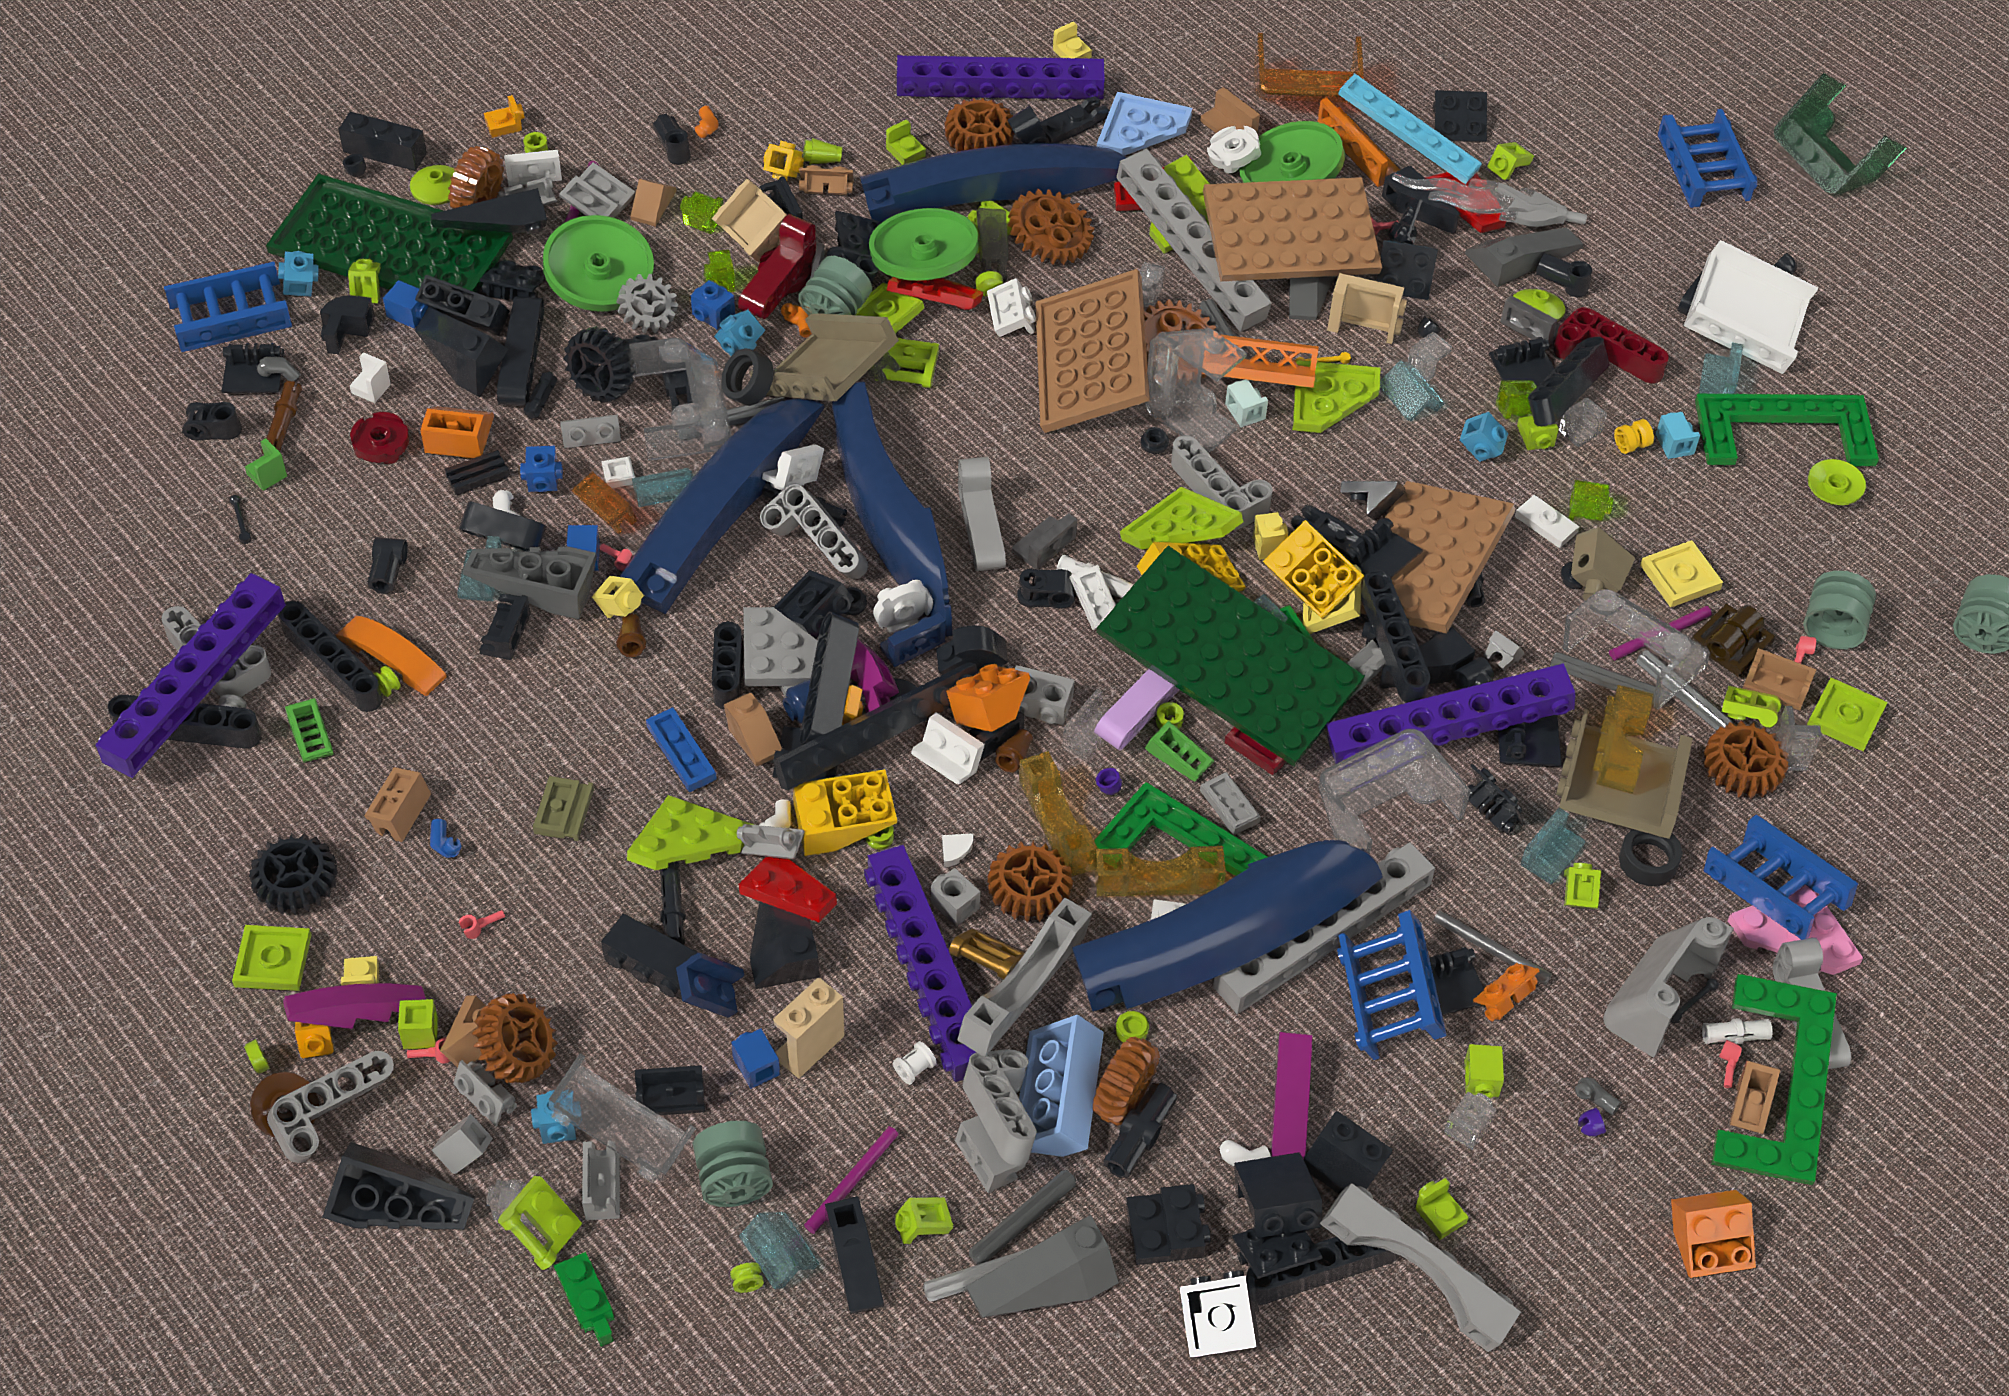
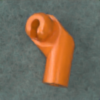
(707, 124)
(797, 316)

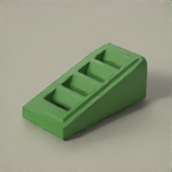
(302, 710)
(1166, 754)

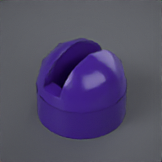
(1109, 781)
(1591, 1123)

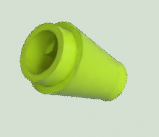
(821, 152)

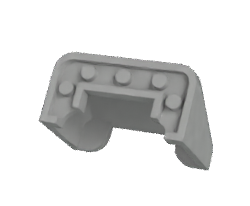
(1645, 1001)

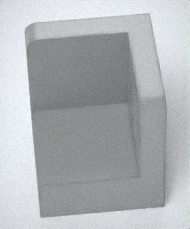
(462, 1144)

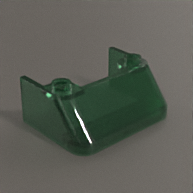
(1804, 137)

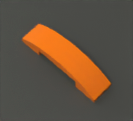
(393, 650)

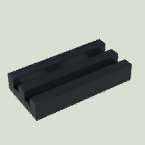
(475, 469)

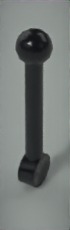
(244, 536)
(1711, 985)

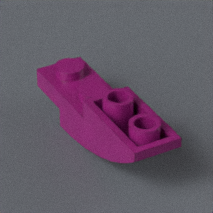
(872, 677)

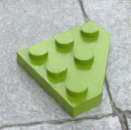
(1190, 183)
(1336, 394)
(1181, 519)
(684, 833)

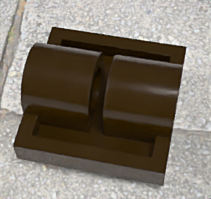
(1734, 637)

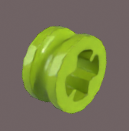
(535, 138)
(387, 681)
(1172, 709)
(882, 842)
(746, 1277)

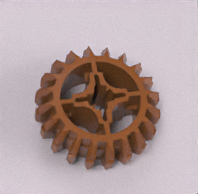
(978, 125)
(476, 177)
(1728, 764)
(1010, 879)
(509, 1038)
(1126, 1080)

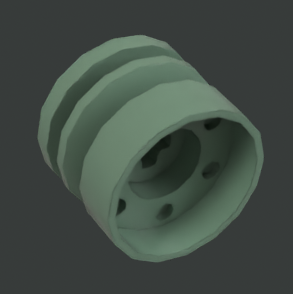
(835, 288)
(1840, 609)
(1984, 615)
(732, 1163)

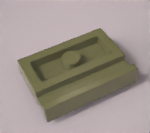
(563, 808)

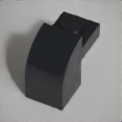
(345, 316)
(972, 645)

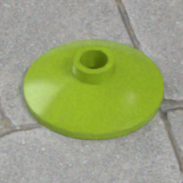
(432, 184)
(1543, 301)
(1836, 482)

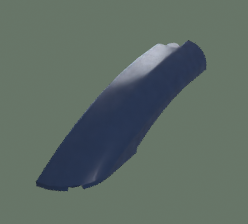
(988, 175)
(716, 500)
(887, 509)
(1226, 926)

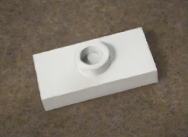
(1547, 521)
(1093, 594)

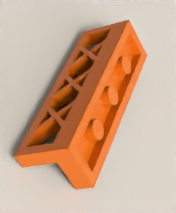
(1357, 143)
(1274, 372)

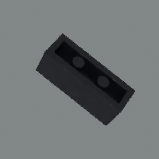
(382, 141)
(645, 954)

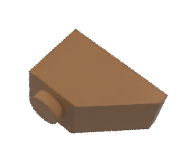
(752, 728)

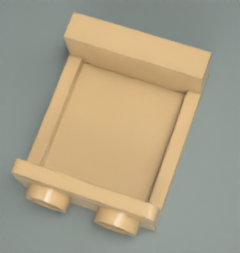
(751, 219)
(1367, 305)
(811, 1025)

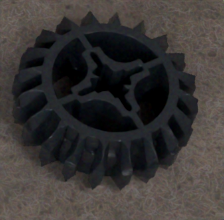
(601, 381)
(292, 863)

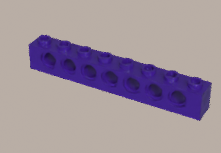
(1000, 77)
(190, 675)
(1463, 706)
(895, 867)

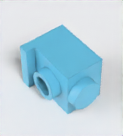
(1676, 435)

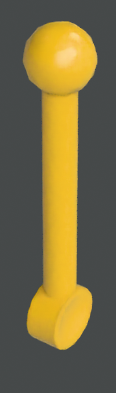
(1343, 358)

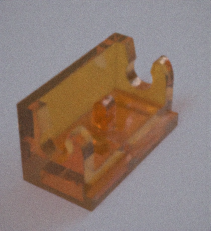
(604, 501)

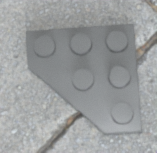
(775, 649)

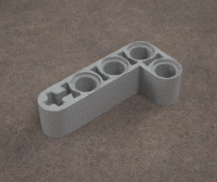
(1211, 481)
(980, 513)
(821, 534)
(244, 675)
(1799, 965)
(992, 1090)
(332, 1096)

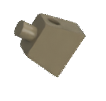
(1599, 562)

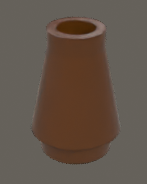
(631, 637)
(1013, 750)

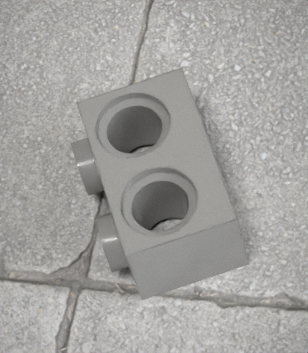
(1041, 693)

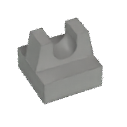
(1501, 645)

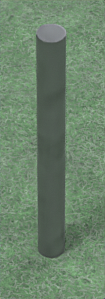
(1487, 944)

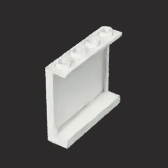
(1750, 306)

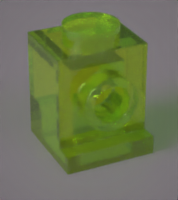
(699, 211)
(720, 269)
(1514, 397)
(1589, 500)

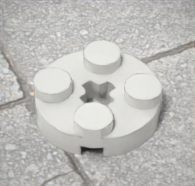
(1246, 148)
(902, 606)

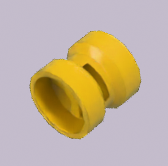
(1637, 435)

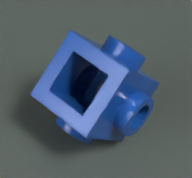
(712, 304)
(541, 469)

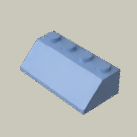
(1062, 1084)

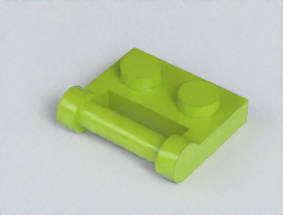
(915, 356)
(1747, 703)
(547, 1214)

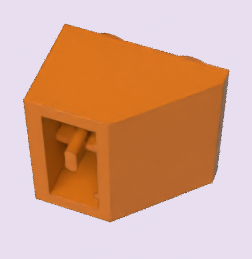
(455, 431)
(988, 697)
(1714, 1232)

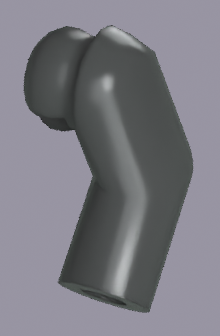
(277, 365)
(1590, 1089)

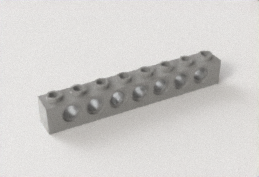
(1189, 237)
(1413, 876)

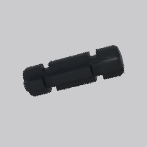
(540, 395)

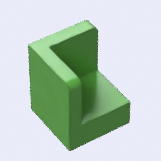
(268, 468)

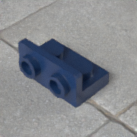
(914, 640)
(709, 983)

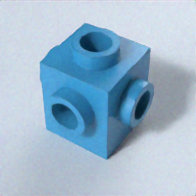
(298, 273)
(739, 332)
(1484, 436)
(550, 1129)

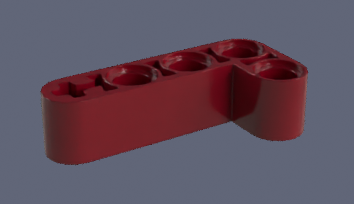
(781, 268)
(1623, 346)

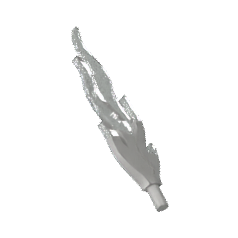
(1491, 197)

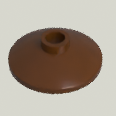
(272, 1089)

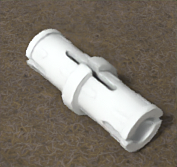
(1737, 1031)

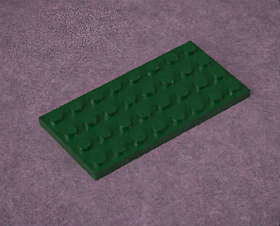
(353, 223)
(1230, 655)

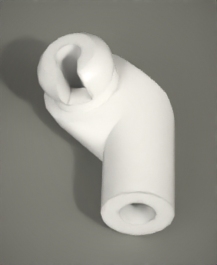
(502, 501)
(782, 815)
(1234, 1152)

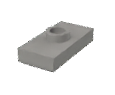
(1230, 803)

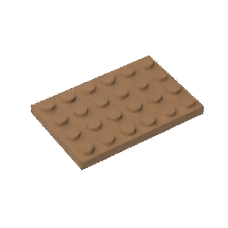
(1291, 229)
(1091, 351)
(1456, 541)

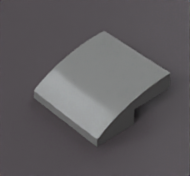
(597, 193)

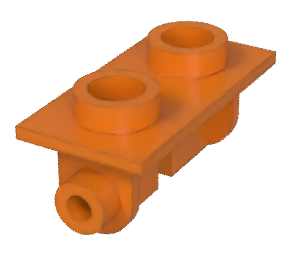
(1517, 982)

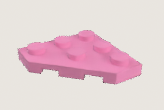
(1761, 931)

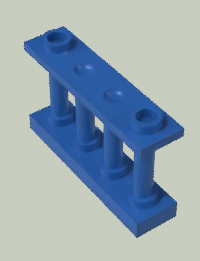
(1689, 171)
(232, 325)
(1794, 859)
(1421, 989)

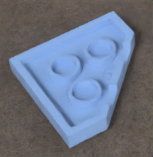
(1142, 122)

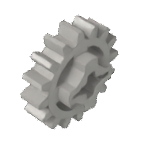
(636, 305)

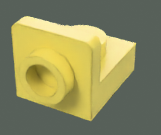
(1068, 44)
(361, 971)

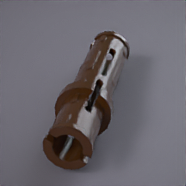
(284, 409)

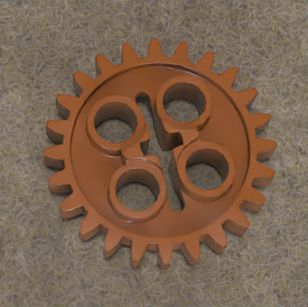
(1050, 226)
(1170, 318)

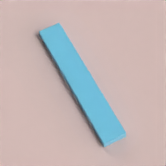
(1410, 128)

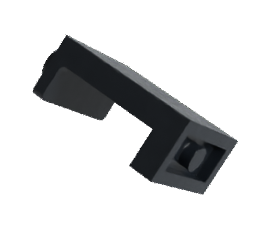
(1346, 1154)
(1279, 1194)

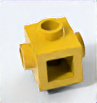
(775, 157)

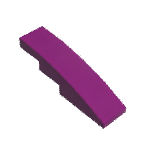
(343, 1004)
(1291, 1094)

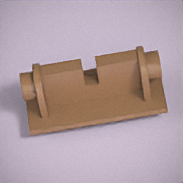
(814, 178)

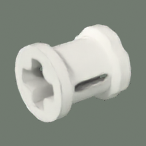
(914, 1062)

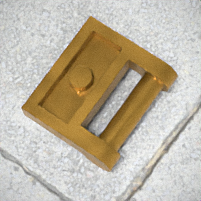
(986, 951)

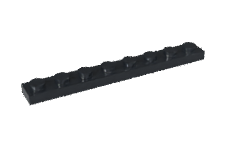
(868, 729)

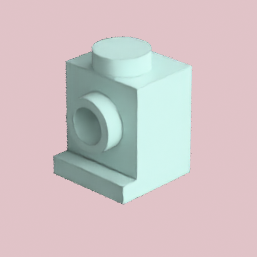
(1245, 403)

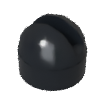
(354, 165)
(1787, 264)
(1428, 326)

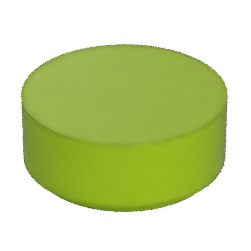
(987, 281)
(1130, 1025)
(256, 1056)

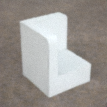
(372, 380)

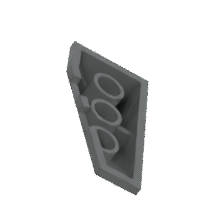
(1519, 254)
(1307, 296)
(550, 579)
(1054, 1272)

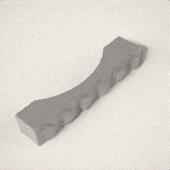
(1001, 1007)
(1477, 1308)

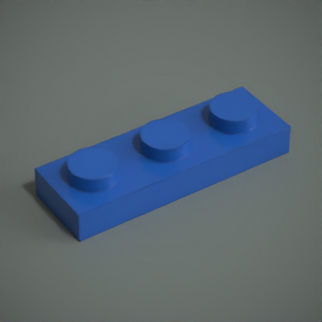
(681, 749)

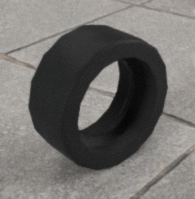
(760, 380)
(1644, 873)

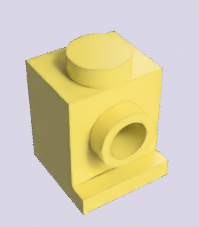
(1268, 533)
(624, 601)

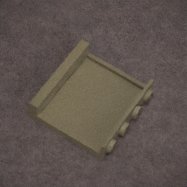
(832, 356)
(1656, 793)

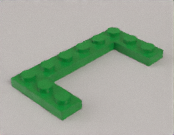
(1719, 410)
(1153, 807)
(1798, 1153)

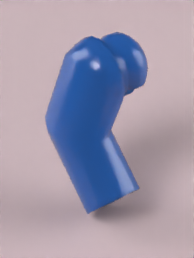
(440, 842)

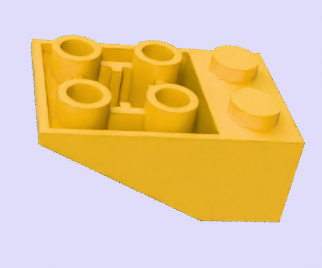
(1208, 556)
(1313, 570)
(842, 810)

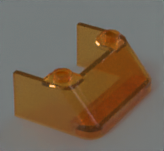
(1303, 84)

